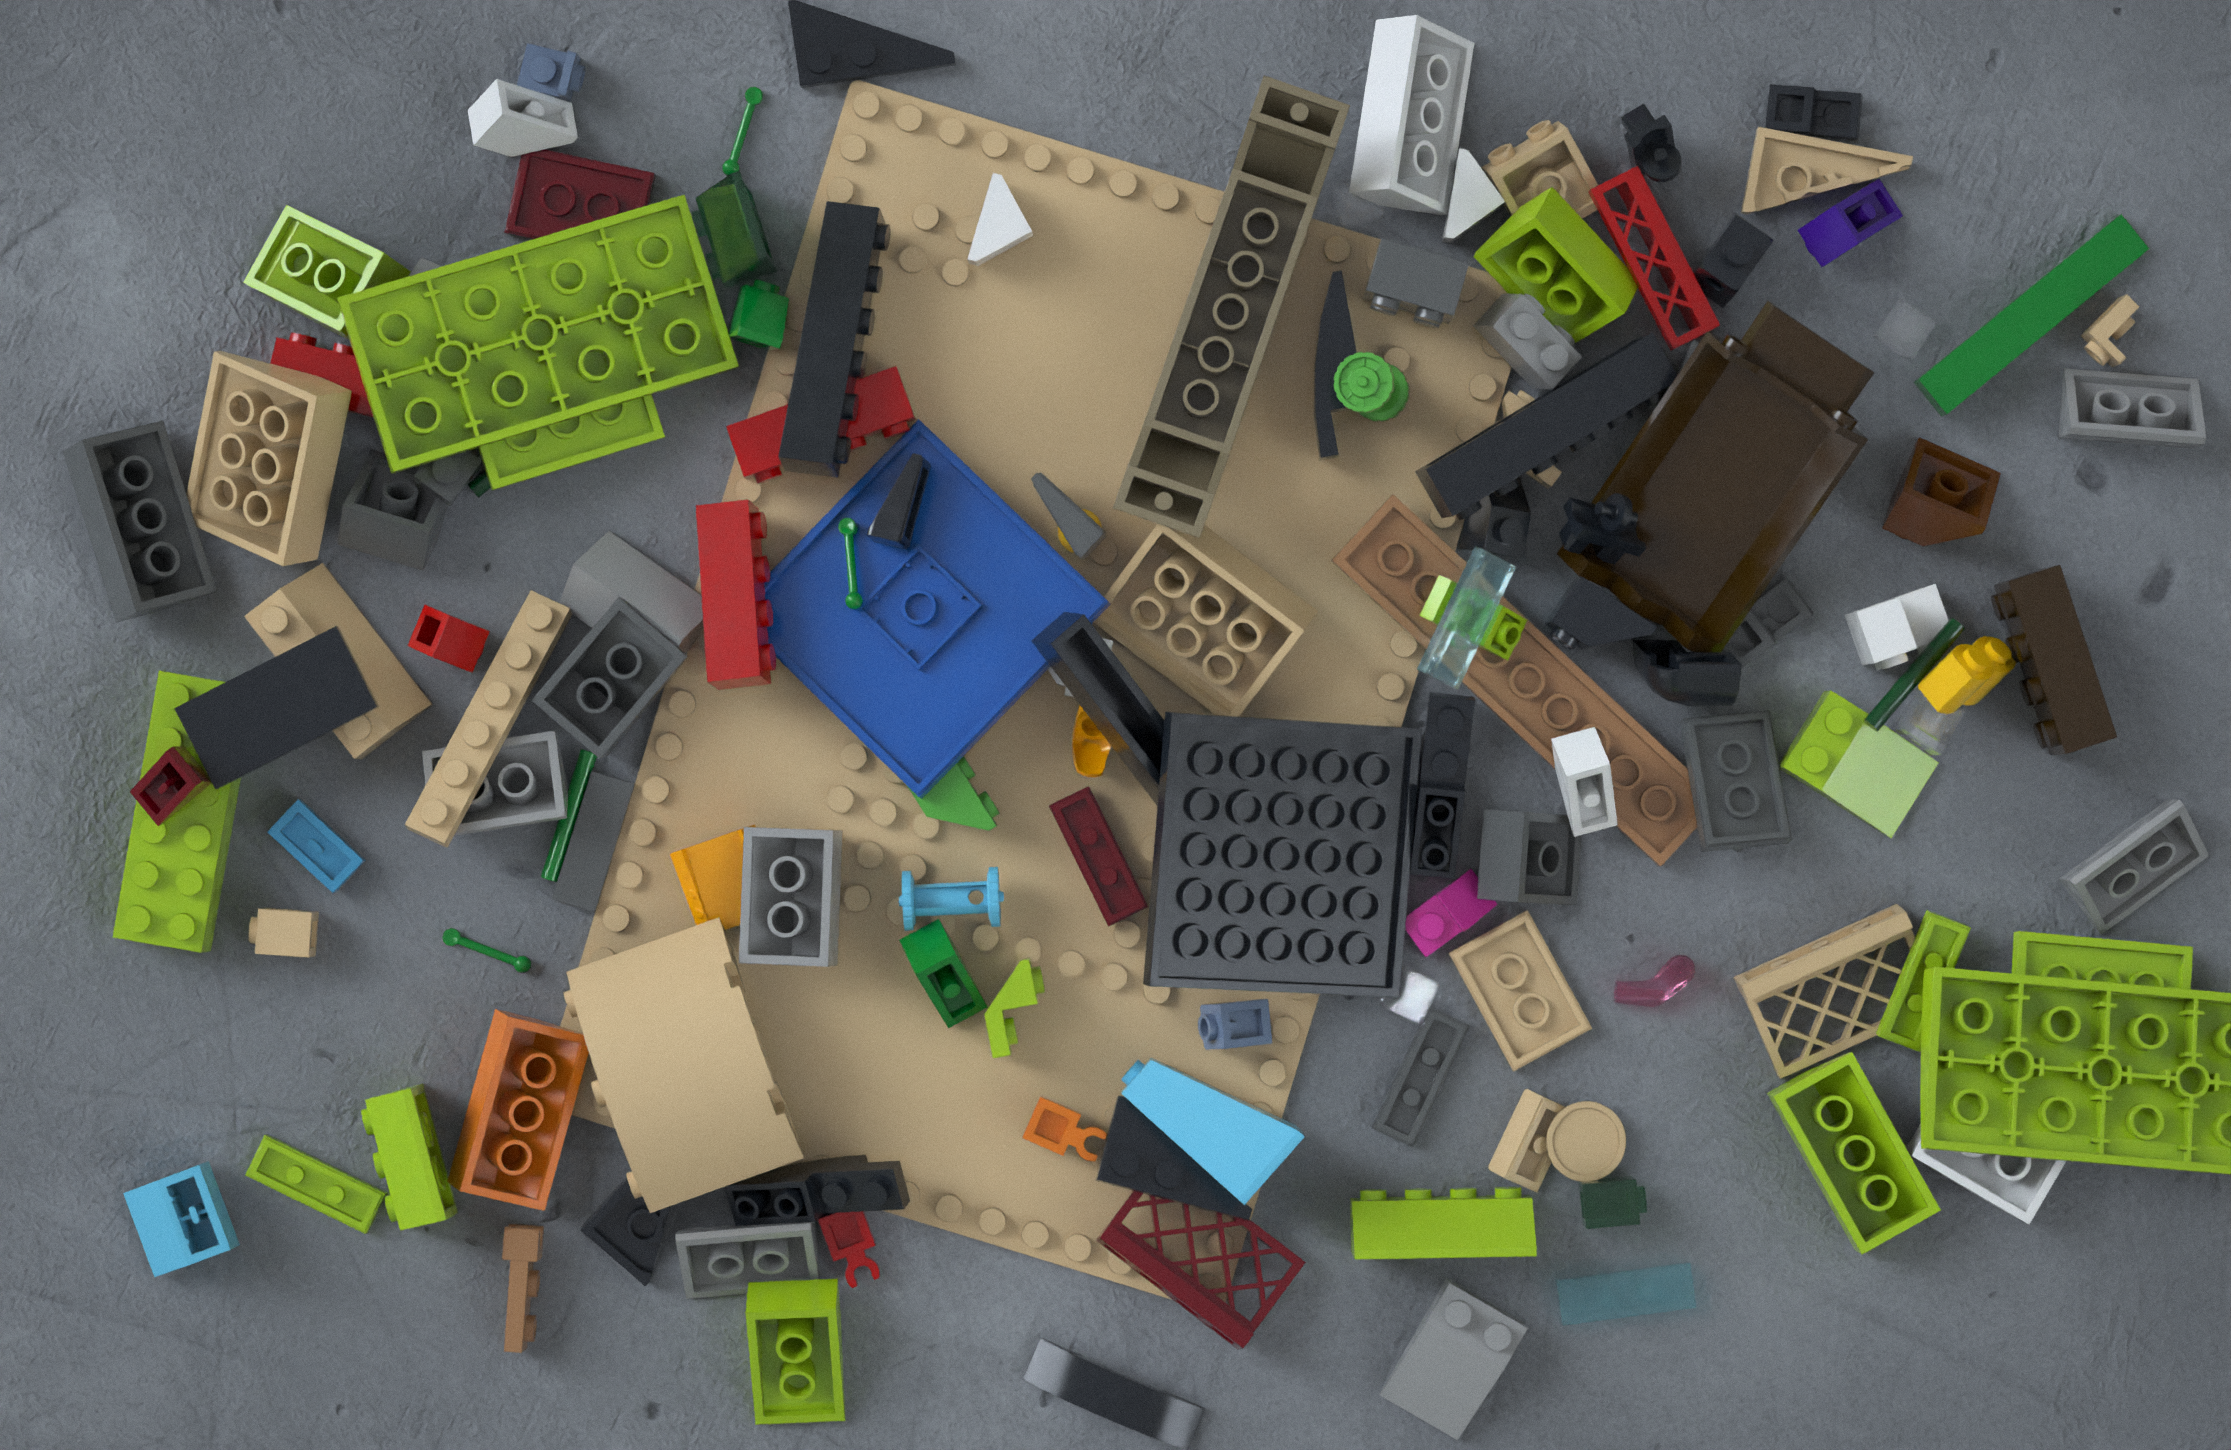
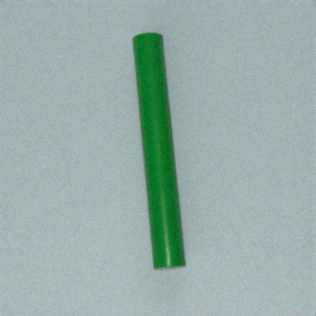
(564, 828)

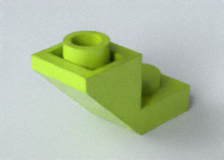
(1502, 632)
(1017, 992)

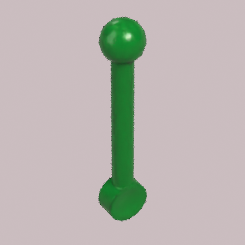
(753, 97)
(848, 529)
(453, 937)

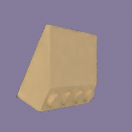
(266, 457)
(1204, 617)

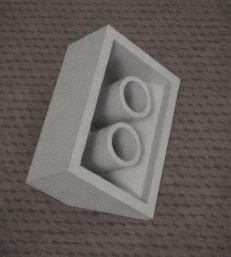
(790, 896)

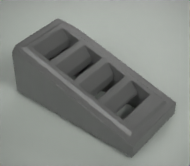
(1077, 527)

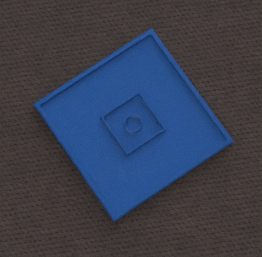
(939, 624)

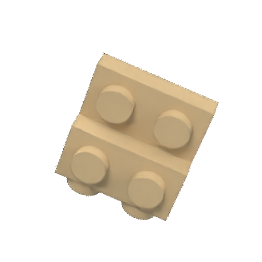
(1539, 163)

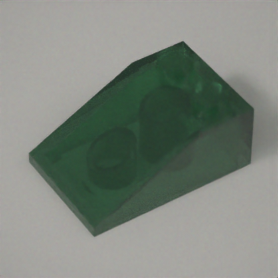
(734, 232)

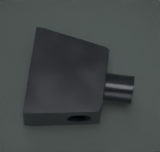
(1731, 259)

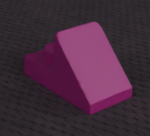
(1447, 913)

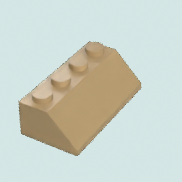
(318, 604)

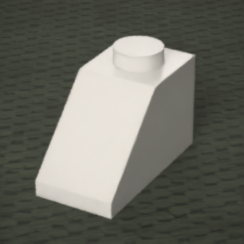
(520, 120)
(1585, 781)

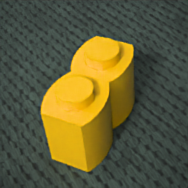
(1967, 674)

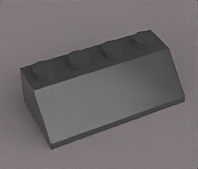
(139, 520)

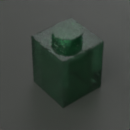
(1612, 1202)

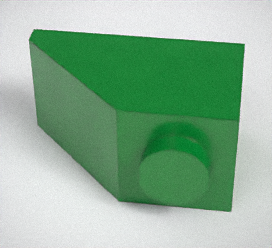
(759, 316)
(943, 973)

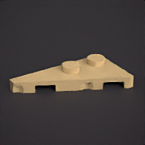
(1800, 166)

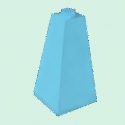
(1218, 1130)

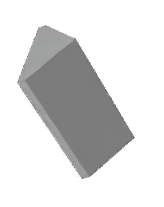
(2131, 409)
(619, 570)
(520, 788)
(2135, 865)
(729, 1256)

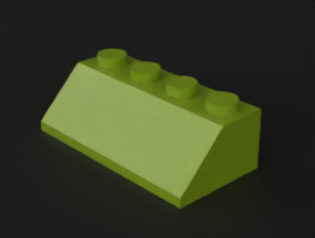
(1854, 1152)
(1442, 1225)

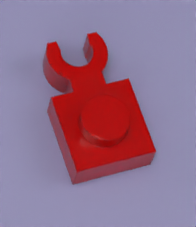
(849, 1237)

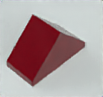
(170, 784)

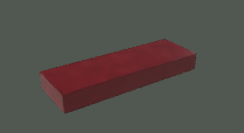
(1098, 856)

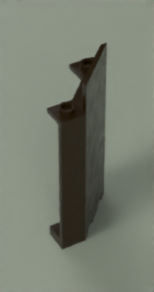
(1730, 475)

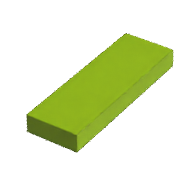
(1935, 945)
(316, 1183)

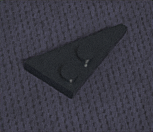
(844, 49)
(1150, 1162)
(628, 1231)

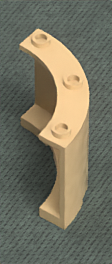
(681, 1066)

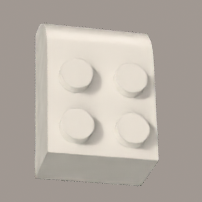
(2007, 1182)

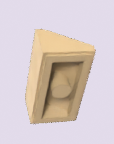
(1523, 1149)

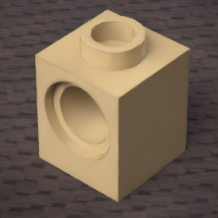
(284, 932)

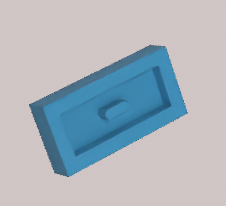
(316, 846)

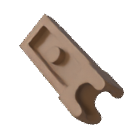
(522, 1246)

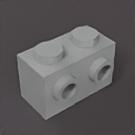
(1528, 340)

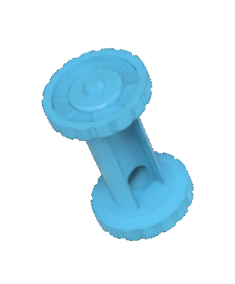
(950, 898)

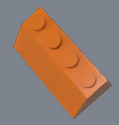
(519, 1110)

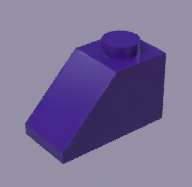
(1849, 223)

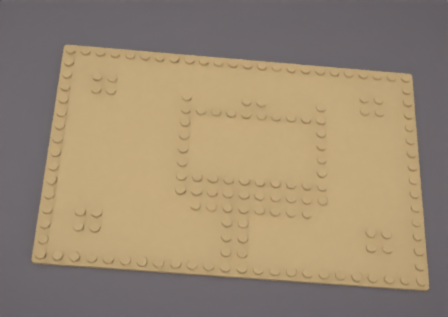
(1021, 374)

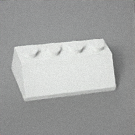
(1411, 115)

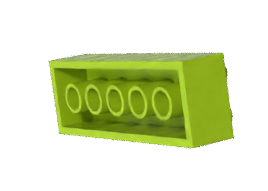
(177, 867)

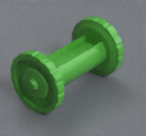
(1371, 386)

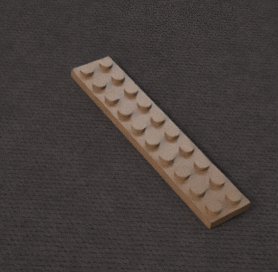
(1533, 692)

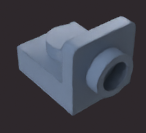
(551, 72)
(1235, 1024)

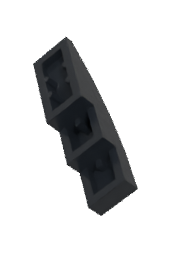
(1333, 346)

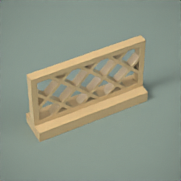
(1813, 961)

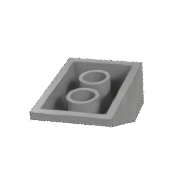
(1453, 1359)

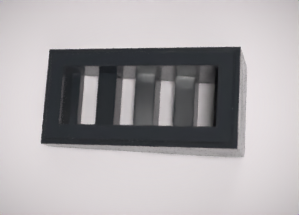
(899, 512)

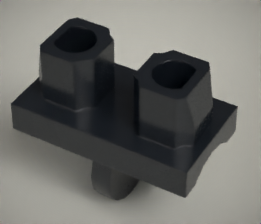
(1651, 145)
(1606, 525)

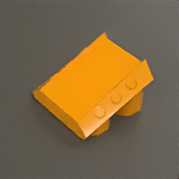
(713, 878)

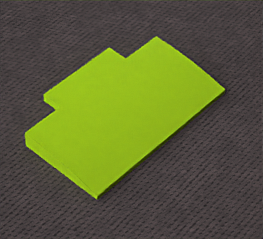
(541, 345)
(2079, 1057)

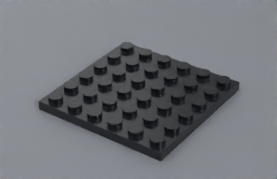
(1282, 855)

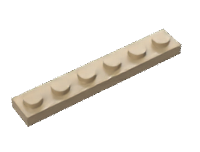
(488, 719)

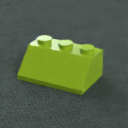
(1561, 264)
(409, 1157)

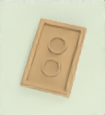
(1520, 990)

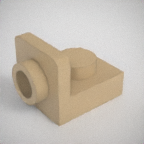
(2112, 322)

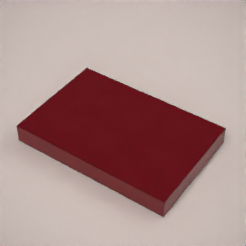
(567, 191)

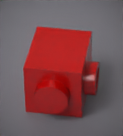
(448, 638)

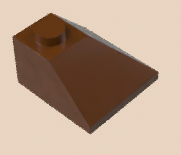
(1940, 496)

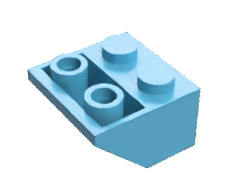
(181, 1219)

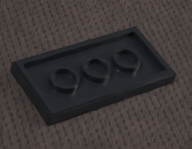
(276, 707)

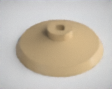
(1586, 1141)

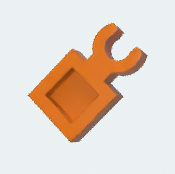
(1056, 1127)

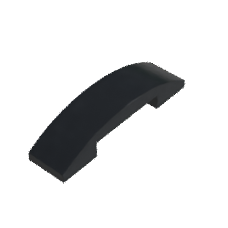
(1113, 1395)

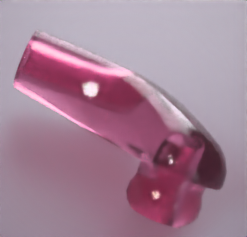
(1658, 989)

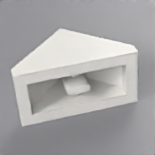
(1471, 197)
(999, 224)

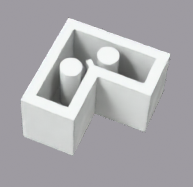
(1897, 626)

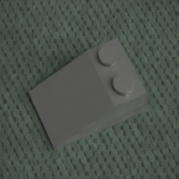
(610, 679)

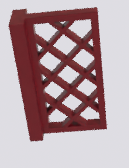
(1187, 1290)

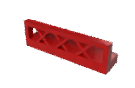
(1663, 253)

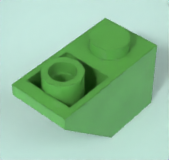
(957, 801)

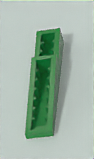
(2031, 315)

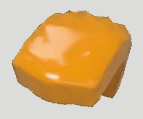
(1088, 746)

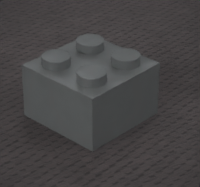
(1415, 283)

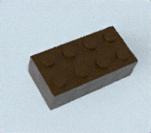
(2054, 661)

